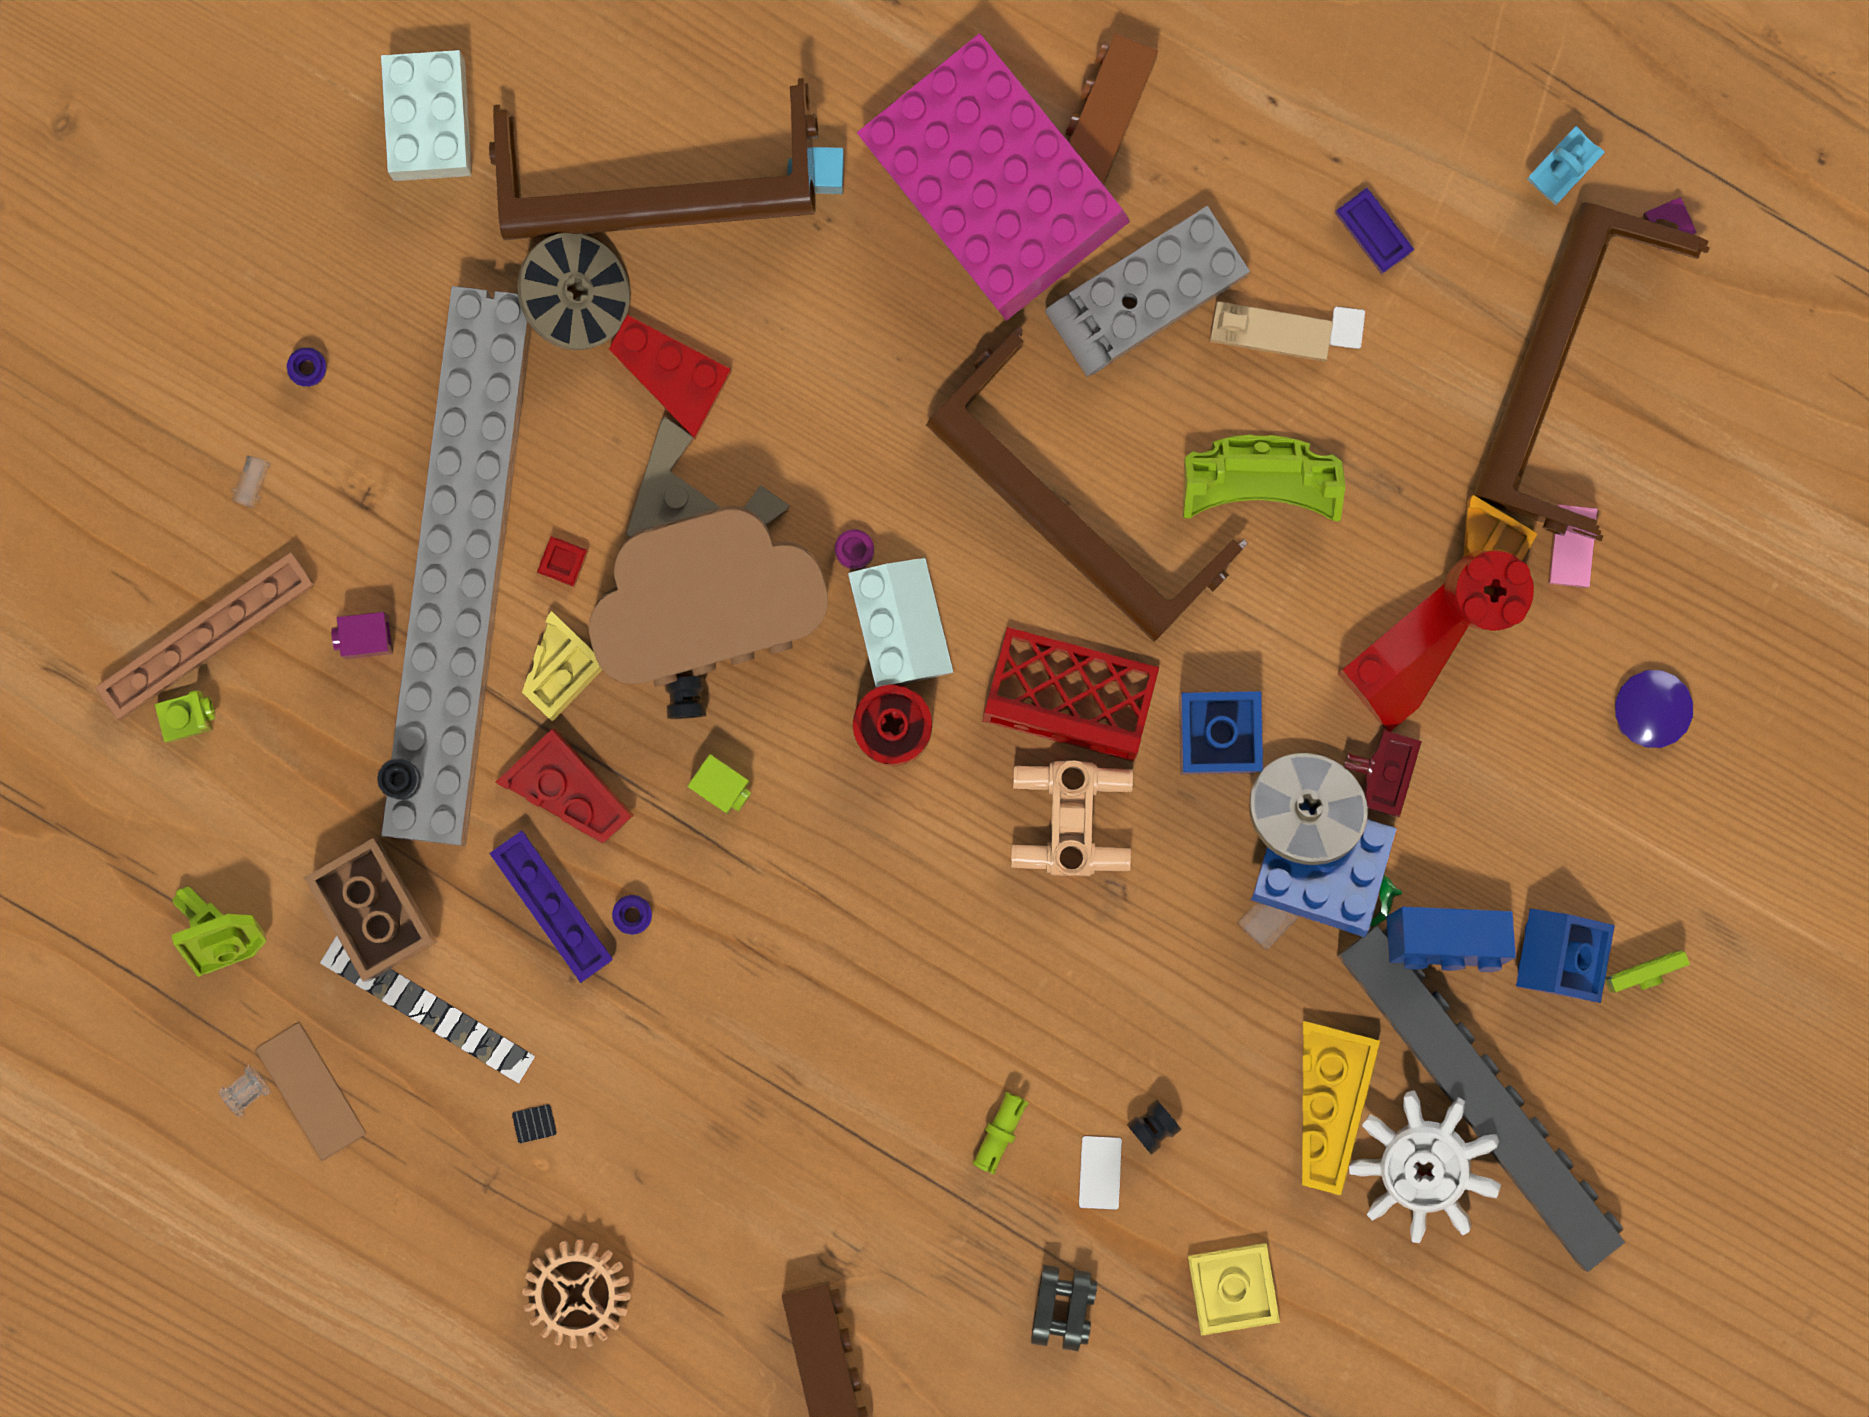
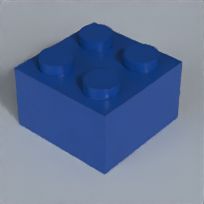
(1220, 733)

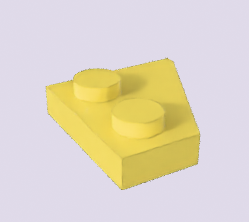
(560, 669)

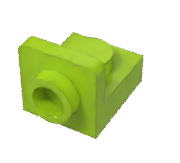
(185, 716)

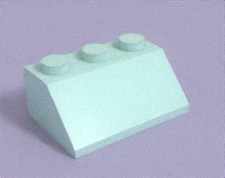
(900, 622)

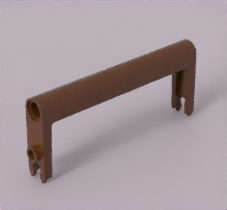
(655, 205)
(1548, 353)
(1052, 516)

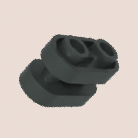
(1080, 1293)

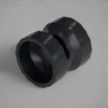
(686, 688)
(405, 779)
(1161, 1121)

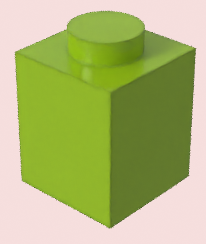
(720, 785)

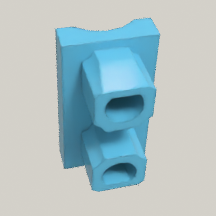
(1565, 165)

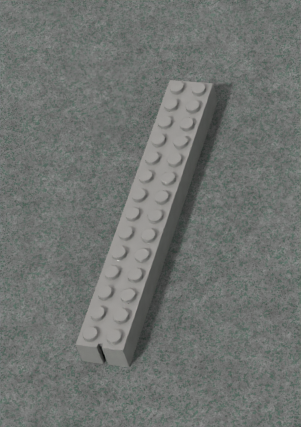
(459, 563)

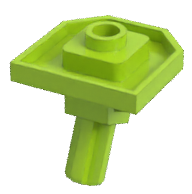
(213, 937)

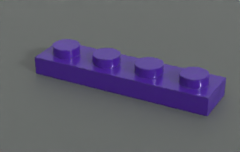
(551, 906)

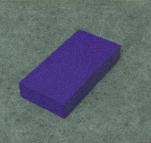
(1374, 231)

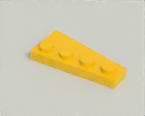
(1334, 1095)

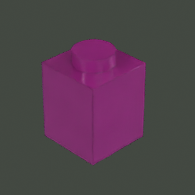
(362, 635)

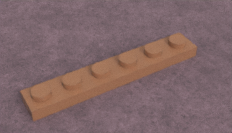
(204, 636)

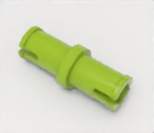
(1000, 1132)

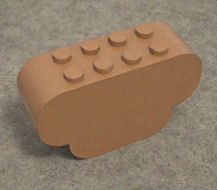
(704, 596)

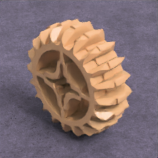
(561, 1282)

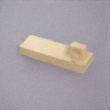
(1271, 331)

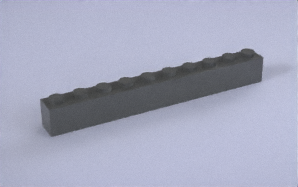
(1489, 1107)

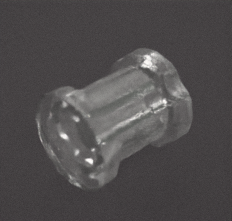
(244, 1091)

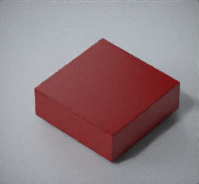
(562, 561)

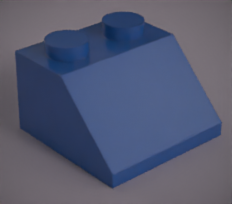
(1565, 955)

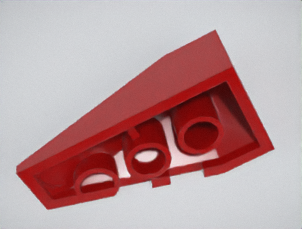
(1405, 661)

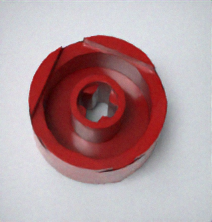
(1482, 611)
(901, 704)

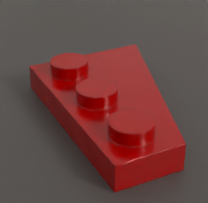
(672, 372)
(566, 786)

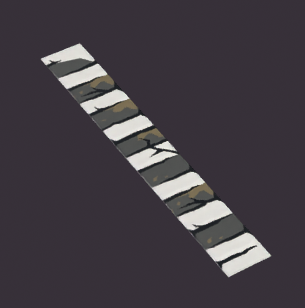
(435, 1015)

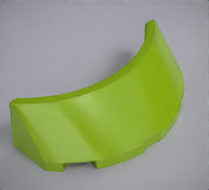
(1263, 470)

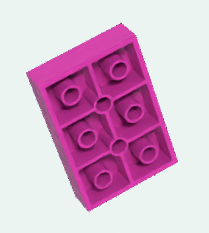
(993, 176)

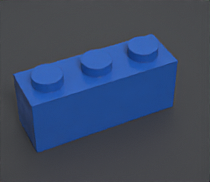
(1451, 938)

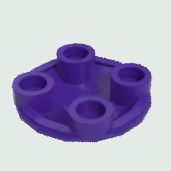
(1653, 709)

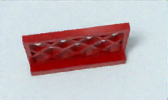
(1061, 726)

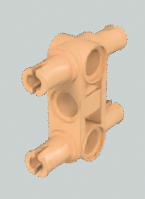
(1071, 818)

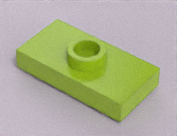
(1648, 973)

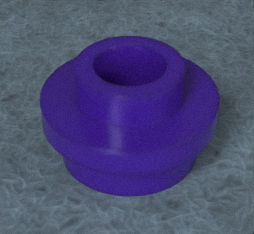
(298, 358)
(619, 914)

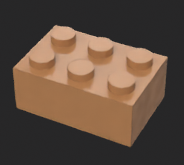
(370, 909)

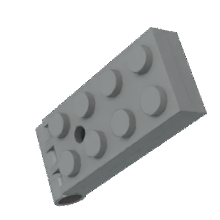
(1164, 280)

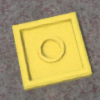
(1233, 1289)

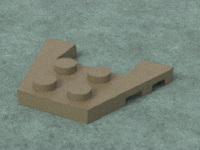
(669, 498)

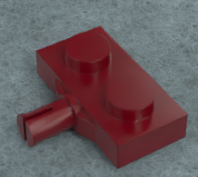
(1387, 772)

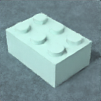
(426, 115)

